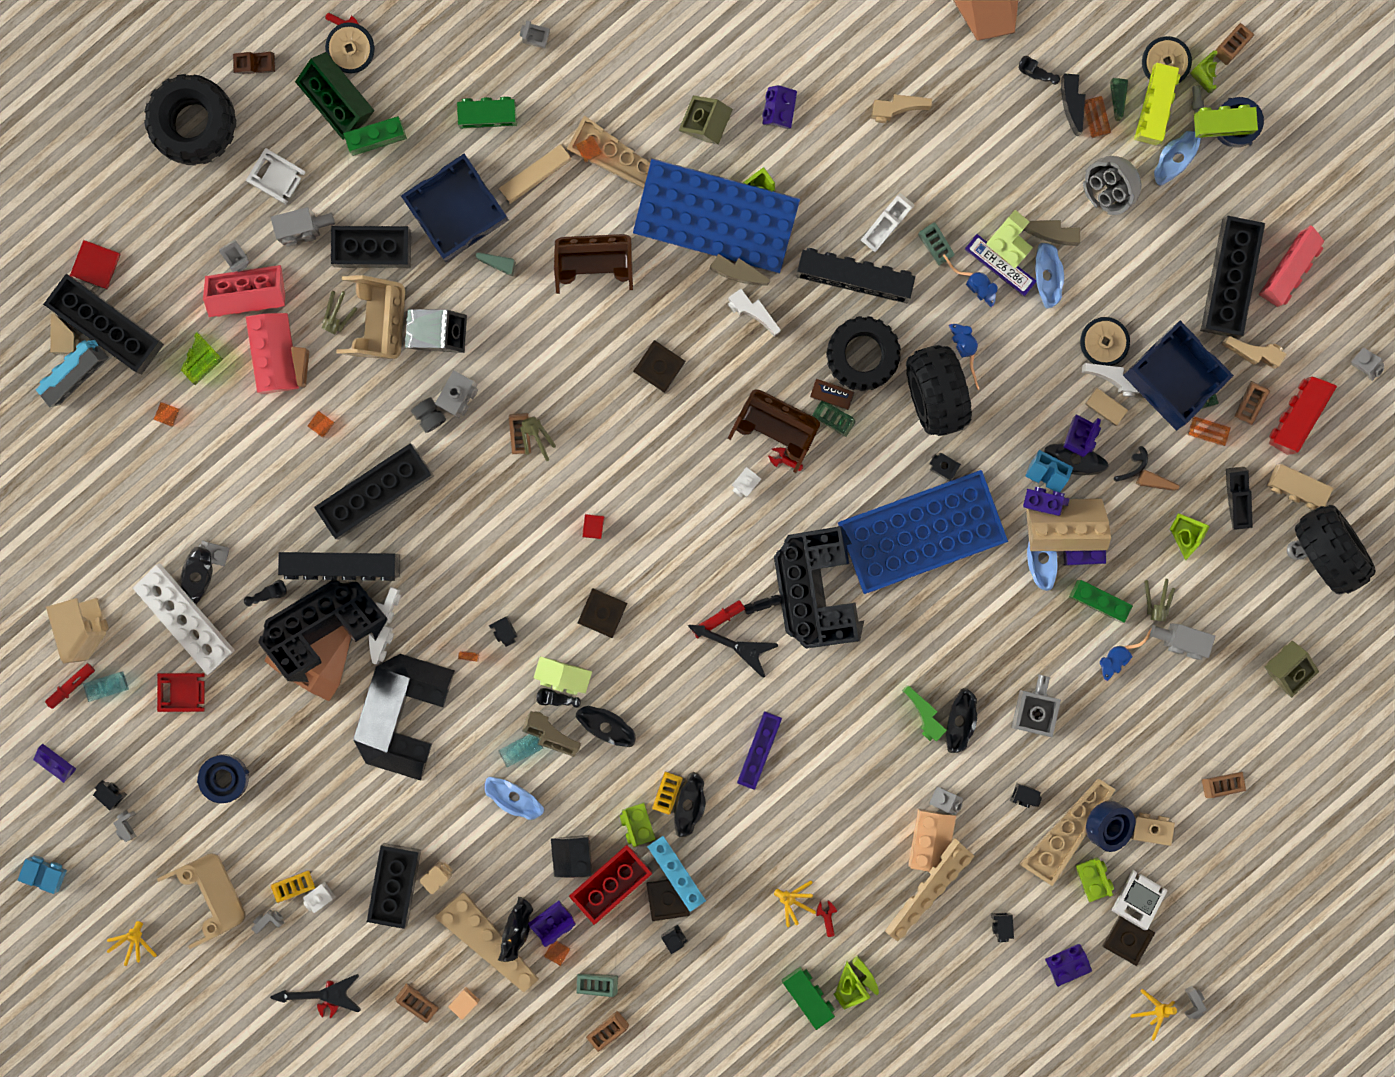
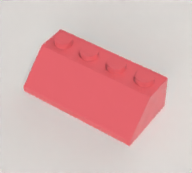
(1292, 266)
(244, 291)
(271, 352)

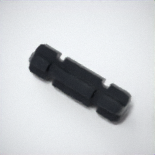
(762, 604)

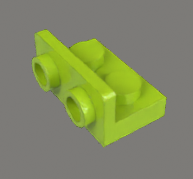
(637, 824)
(1094, 879)

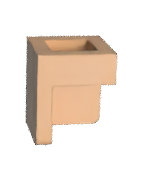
(463, 1003)

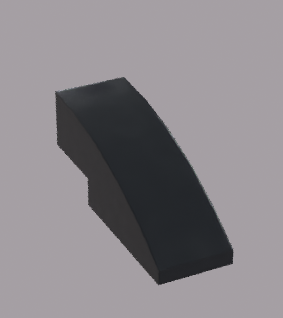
(1073, 102)
(1239, 497)

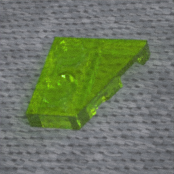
(200, 360)

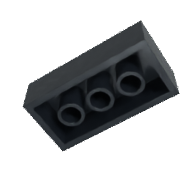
(370, 246)
(393, 885)

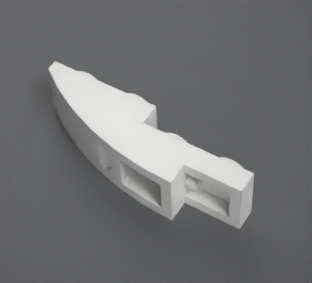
(377, 647)

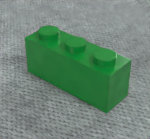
(486, 113)
(375, 136)
(1101, 601)
(809, 997)

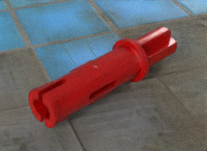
(722, 616)
(68, 687)

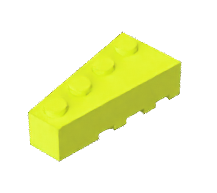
(1157, 104)

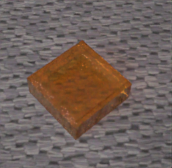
(588, 149)
(166, 414)
(320, 424)
(468, 656)
(557, 952)

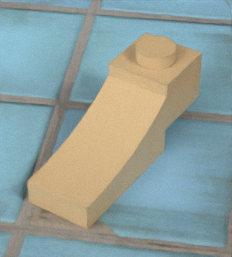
(884, 110)
(1270, 354)

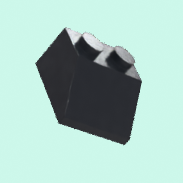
(571, 856)

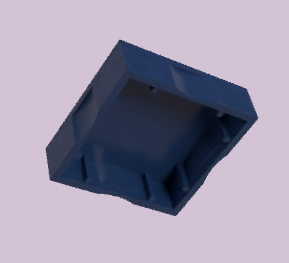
(455, 208)
(1178, 375)

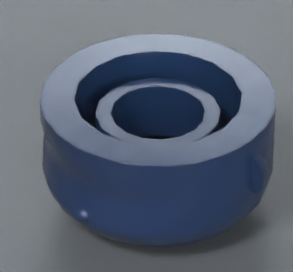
(1242, 140)
(207, 778)
(1110, 826)

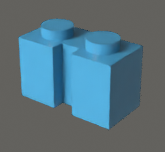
(1049, 470)
(42, 874)

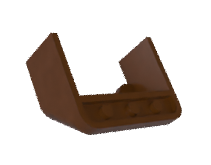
(593, 256)
(778, 422)

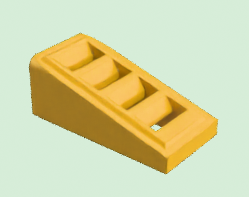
(667, 810)
(276, 891)

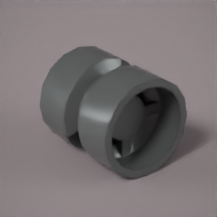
(428, 415)

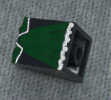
(435, 330)

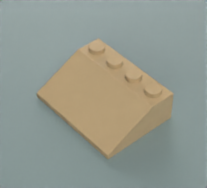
(1078, 528)

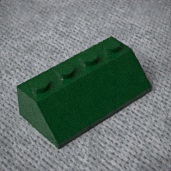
(334, 94)

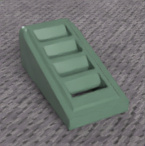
(933, 227)
(500, 263)
(613, 979)

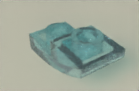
(105, 686)
(520, 749)

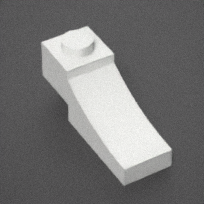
(887, 222)
(741, 304)
(1113, 375)

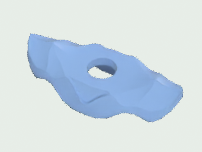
(1167, 168)
(1048, 259)
(1043, 574)
(526, 806)

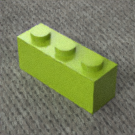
(1225, 121)

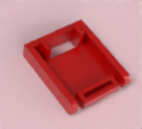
(185, 692)

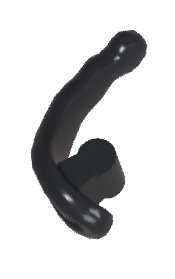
(1029, 67)
(1143, 456)
(276, 590)
(549, 697)

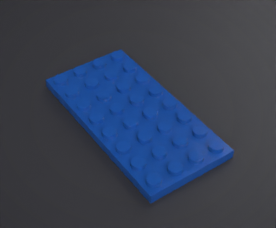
(716, 215)
(923, 532)

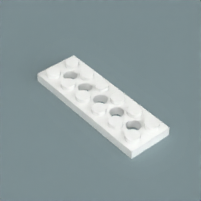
(172, 619)

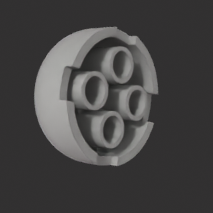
(1121, 181)

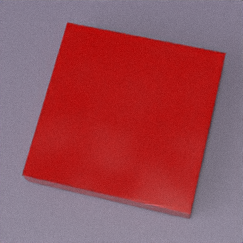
(95, 264)

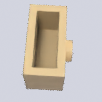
(1153, 830)

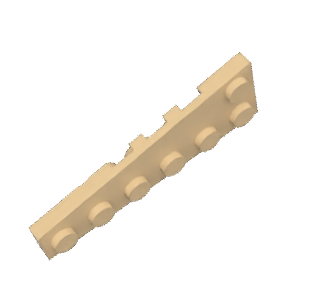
(615, 155)
(1062, 841)
(952, 863)
(476, 931)

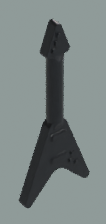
(746, 650)
(333, 994)

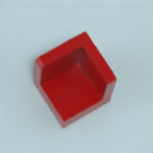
(593, 526)

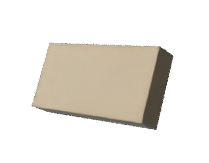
(1106, 407)

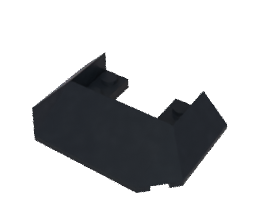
(802, 590)
(301, 624)
(383, 708)

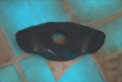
(1089, 465)
(200, 562)
(593, 717)
(958, 736)
(686, 819)
(515, 930)

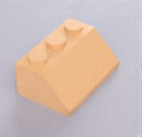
(930, 839)

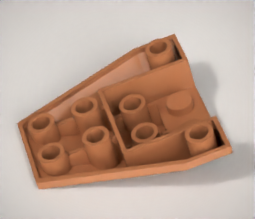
(989, 17)
(326, 676)

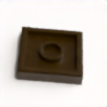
(659, 366)
(602, 613)
(665, 901)
(1128, 940)

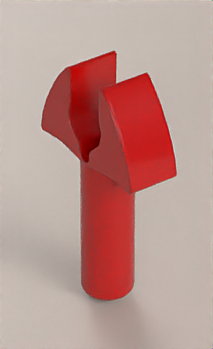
(336, 20)
(784, 459)
(827, 917)
(321, 1006)

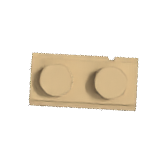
(436, 877)

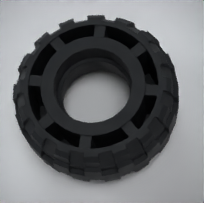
(170, 100)
(939, 390)
(1335, 549)

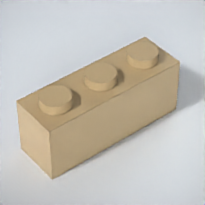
(1299, 487)

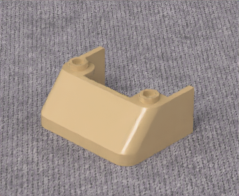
(382, 320)
(77, 628)
(217, 891)

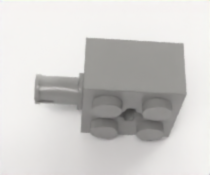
(299, 226)
(457, 394)
(1185, 639)
(1029, 702)

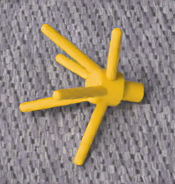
(788, 899)
(133, 936)
(1161, 1011)

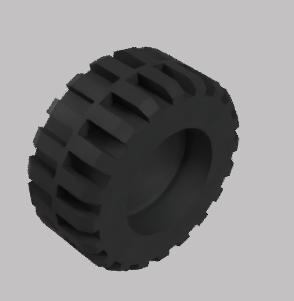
(863, 327)

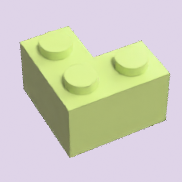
(1007, 241)
(562, 676)

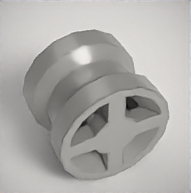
(1300, 553)

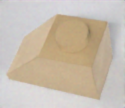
(62, 337)

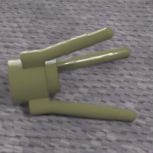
(331, 323)
(532, 426)
(1160, 611)

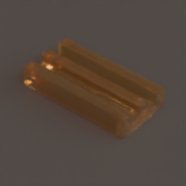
(1089, 117)
(1220, 442)

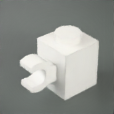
(745, 483)
(318, 897)

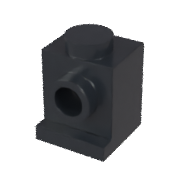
(948, 473)
(504, 631)
(108, 794)
(1026, 796)
(1003, 926)
(674, 939)

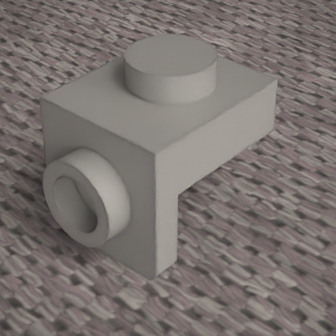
(534, 35)
(234, 256)
(1368, 363)
(218, 552)
(946, 801)
(124, 830)
(261, 921)
(1196, 998)

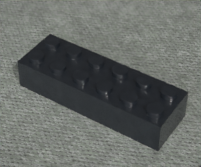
(855, 276)
(1232, 277)
(103, 324)
(374, 491)
(331, 565)

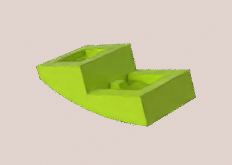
(868, 980)

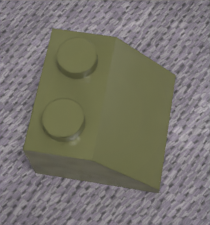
(706, 119)
(1292, 668)

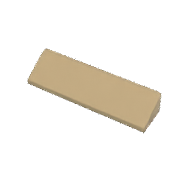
(535, 174)

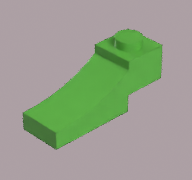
(930, 726)

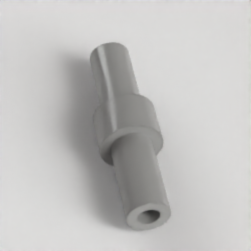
(1197, 103)

